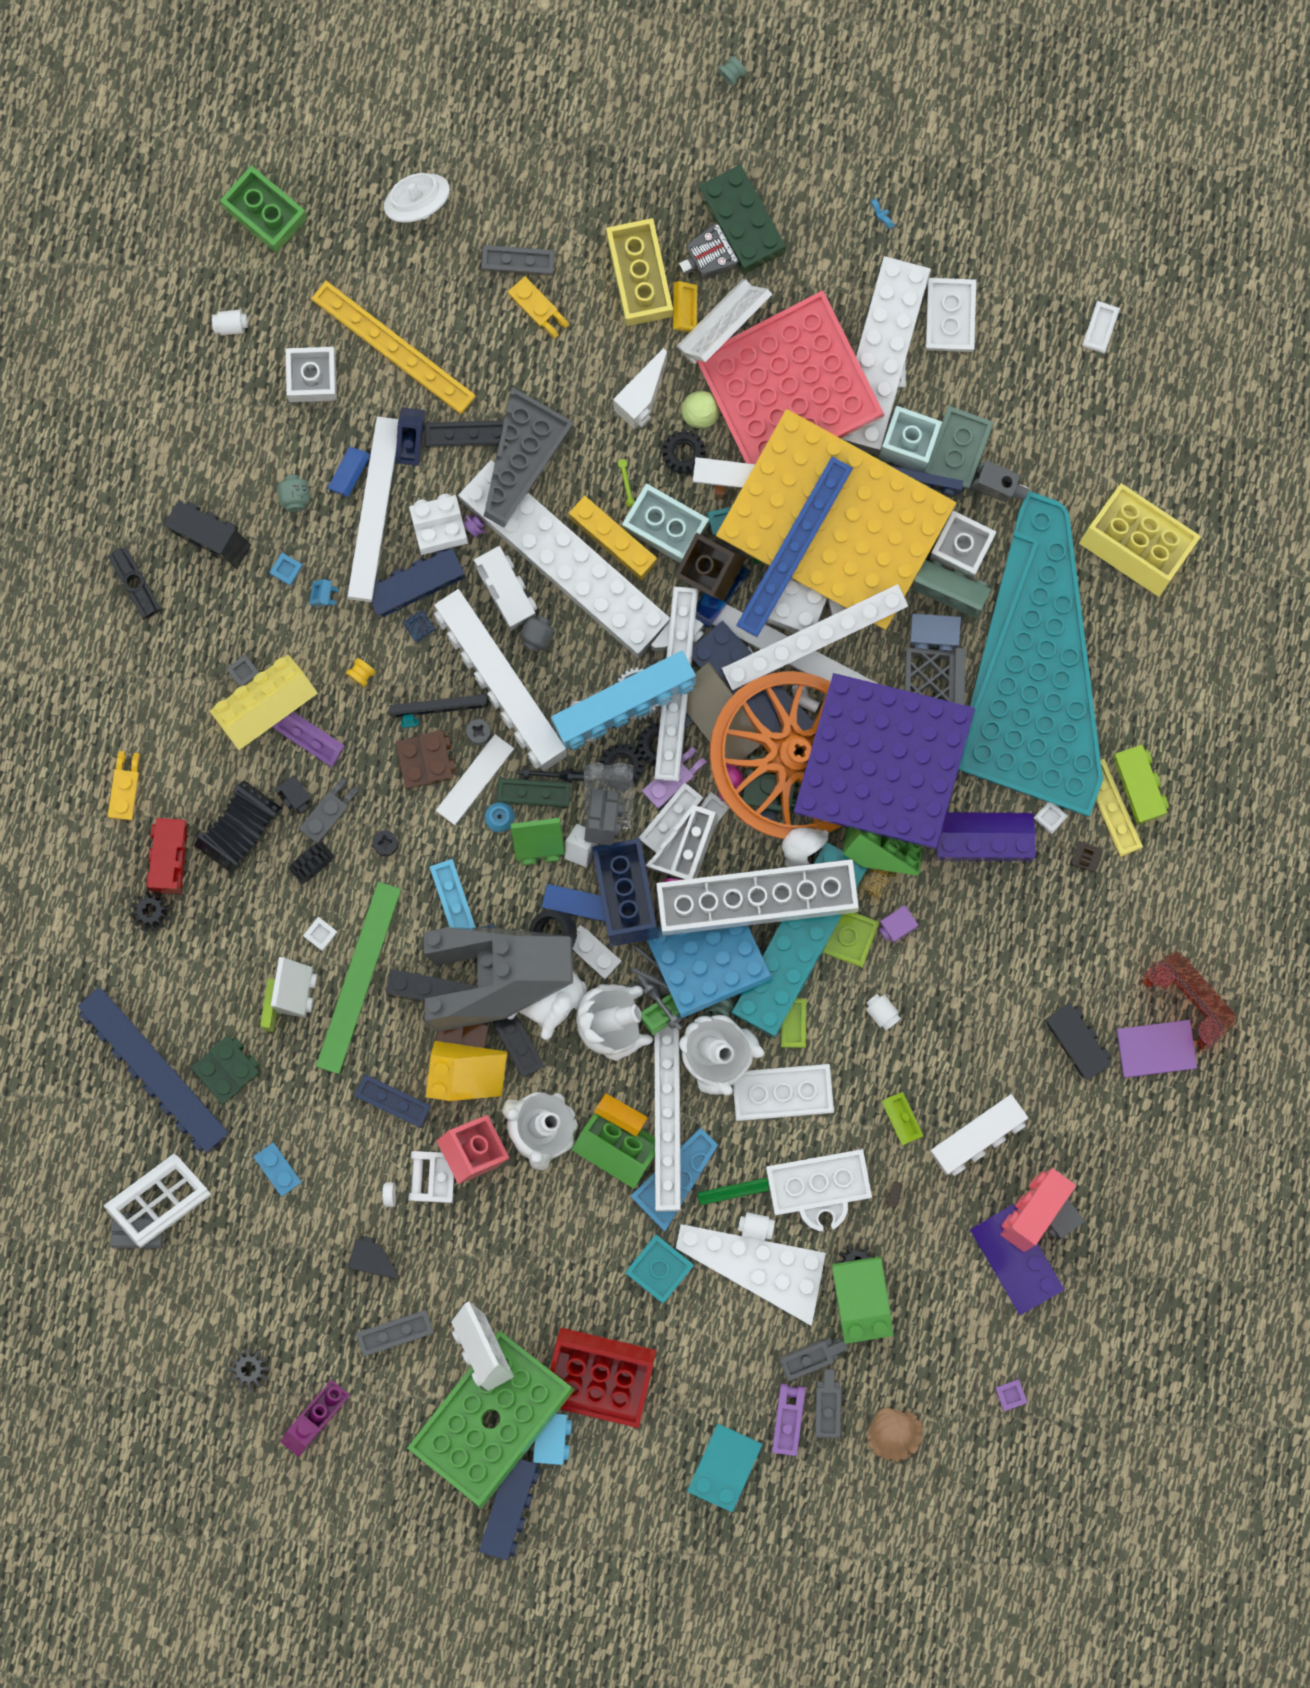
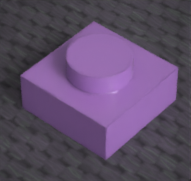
(1011, 1395)

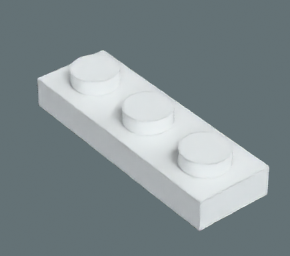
(669, 817)

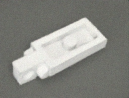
(595, 953)

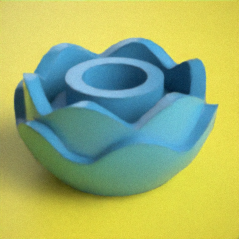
(503, 824)

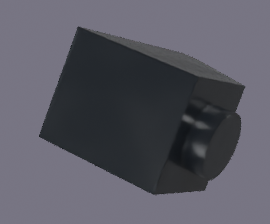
(371, 1258)

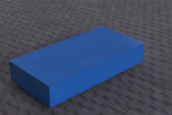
(348, 471)

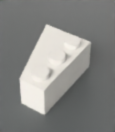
(505, 587)
(686, 846)

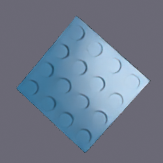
(708, 966)

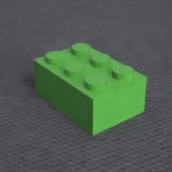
(263, 209)

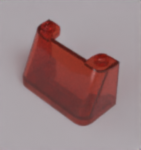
(1217, 1014)

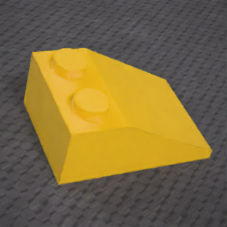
(465, 1072)

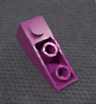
(314, 1418)

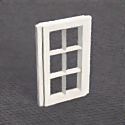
(171, 1216)

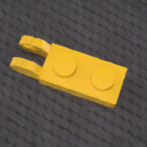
(536, 305)
(124, 788)

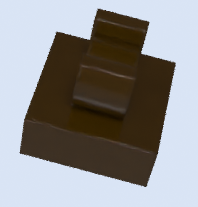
(1086, 856)

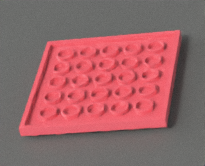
(793, 364)

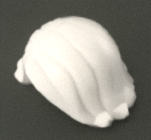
(801, 844)

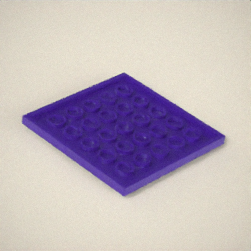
(884, 761)

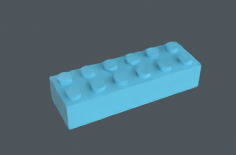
(624, 700)

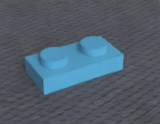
(277, 1169)

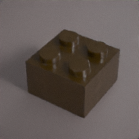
(710, 566)

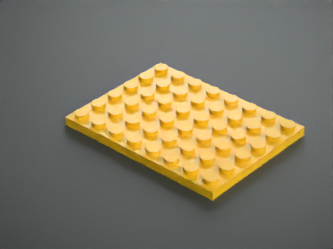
(872, 532)

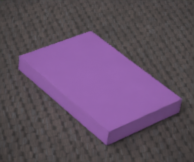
(1156, 1048)

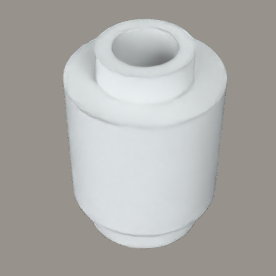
(229, 322)
(883, 1011)
(756, 1226)

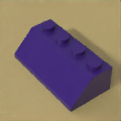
(987, 837)
(1023, 1275)

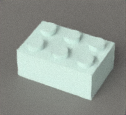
(664, 523)

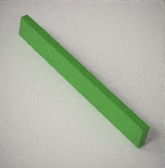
(358, 978)

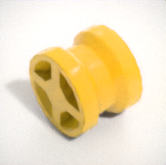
(360, 672)

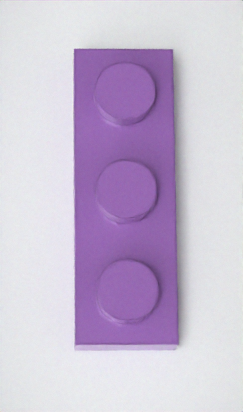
(310, 738)

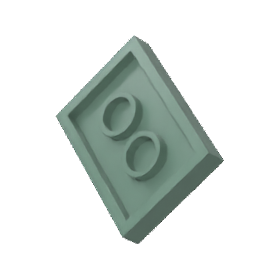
(959, 446)

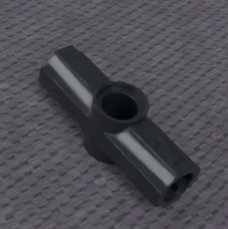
(128, 570)

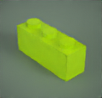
(1141, 784)

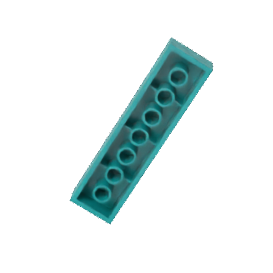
(791, 961)

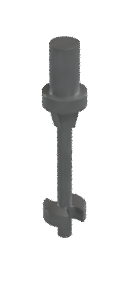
(651, 990)

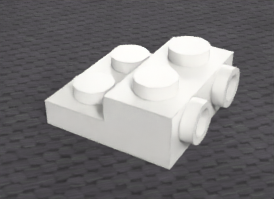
(438, 524)

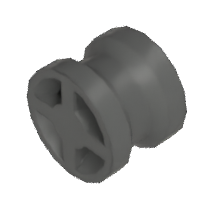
(481, 735)

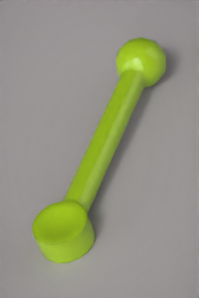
(622, 463)

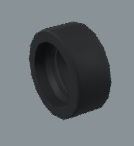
(566, 922)

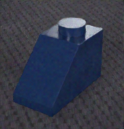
(410, 436)

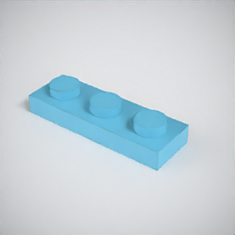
(452, 895)

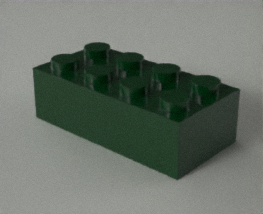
(742, 218)

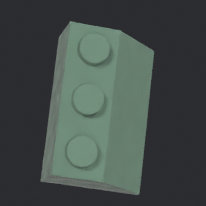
(951, 588)

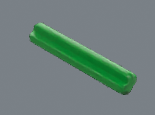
(733, 1191)

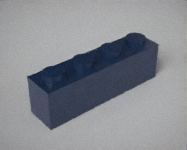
(416, 582)
(507, 1511)

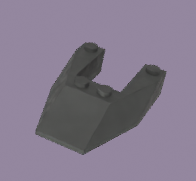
(512, 973)

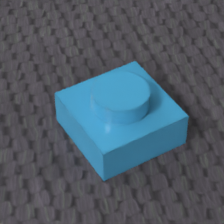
(286, 569)

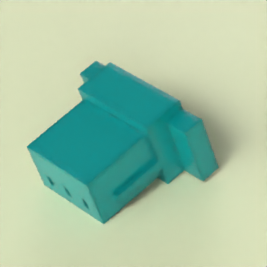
(409, 721)

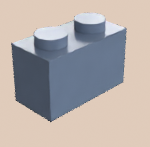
(935, 632)

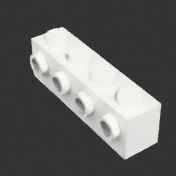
(978, 1135)

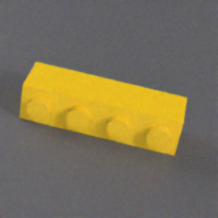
(612, 538)

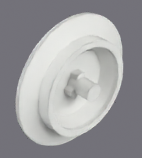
(416, 197)

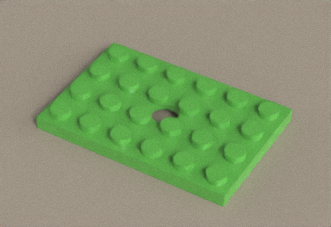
(479, 1457)

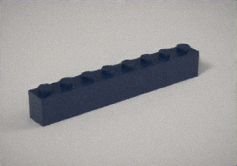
(153, 1070)

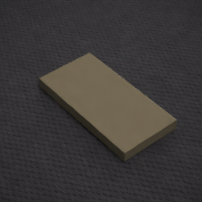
(705, 705)

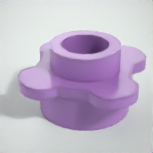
(474, 525)

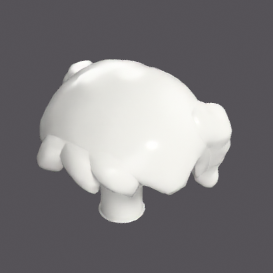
(556, 1007)
(610, 1020)
(718, 1052)
(540, 1127)

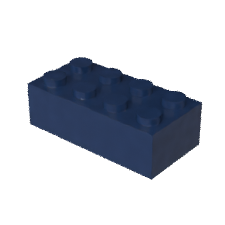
(625, 892)

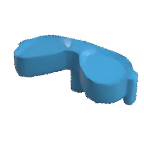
(881, 215)

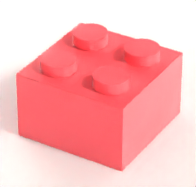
(472, 1149)

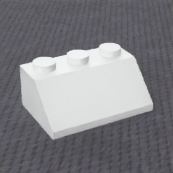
(480, 1347)

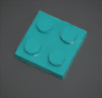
(659, 1269)

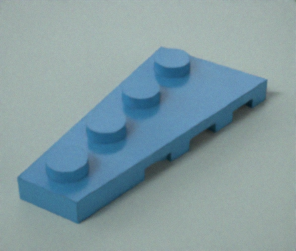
(694, 1157)

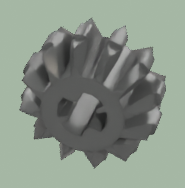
(255, 1375)

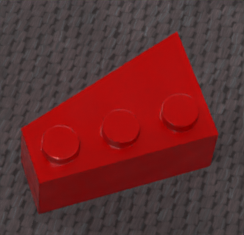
(167, 856)

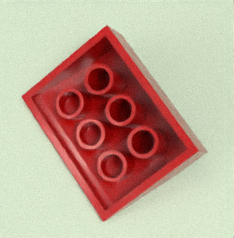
(606, 1376)

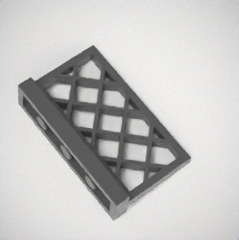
(955, 671)

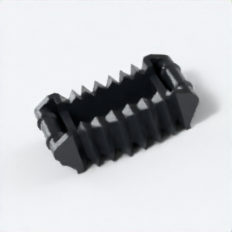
(239, 828)

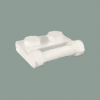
(440, 1178)

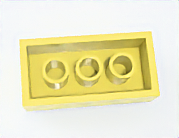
(639, 272)
(263, 701)

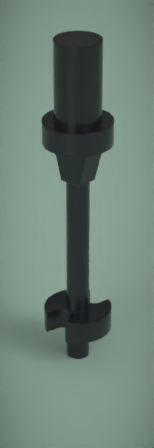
(568, 775)

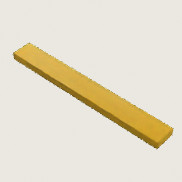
(393, 347)

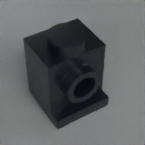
(294, 795)

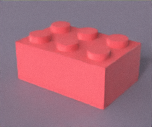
(1037, 1209)

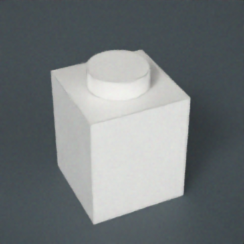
(577, 849)

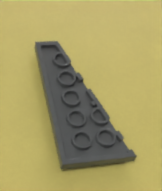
(525, 447)

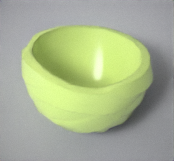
(700, 409)

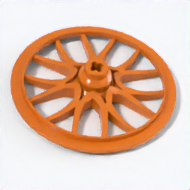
(779, 748)

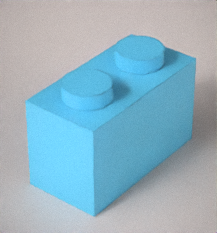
(550, 1444)

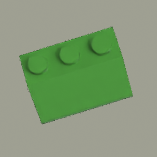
(616, 1149)

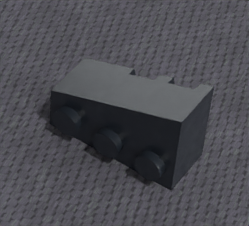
(208, 532)

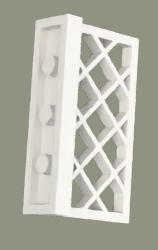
(723, 321)

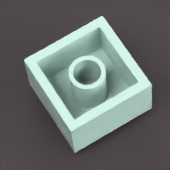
(909, 439)

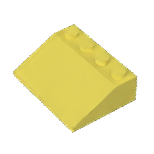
(1139, 539)

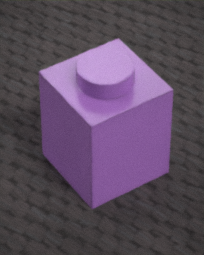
(897, 925)

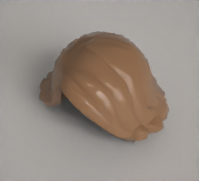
(894, 1434)

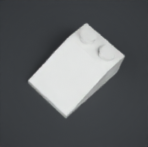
(638, 397)
(293, 988)

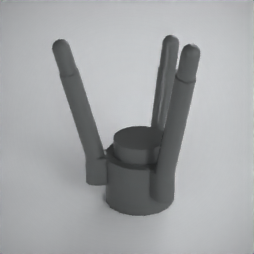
(660, 982)

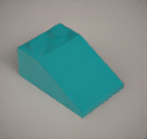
(724, 1467)

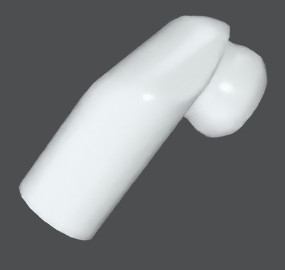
(805, 701)

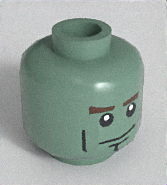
(293, 493)

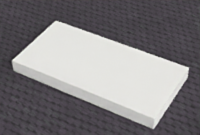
(783, 1092)

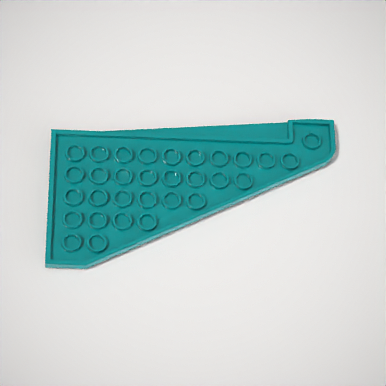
(1034, 682)

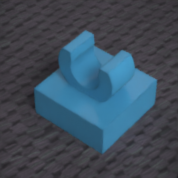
(321, 592)

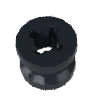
(386, 848)

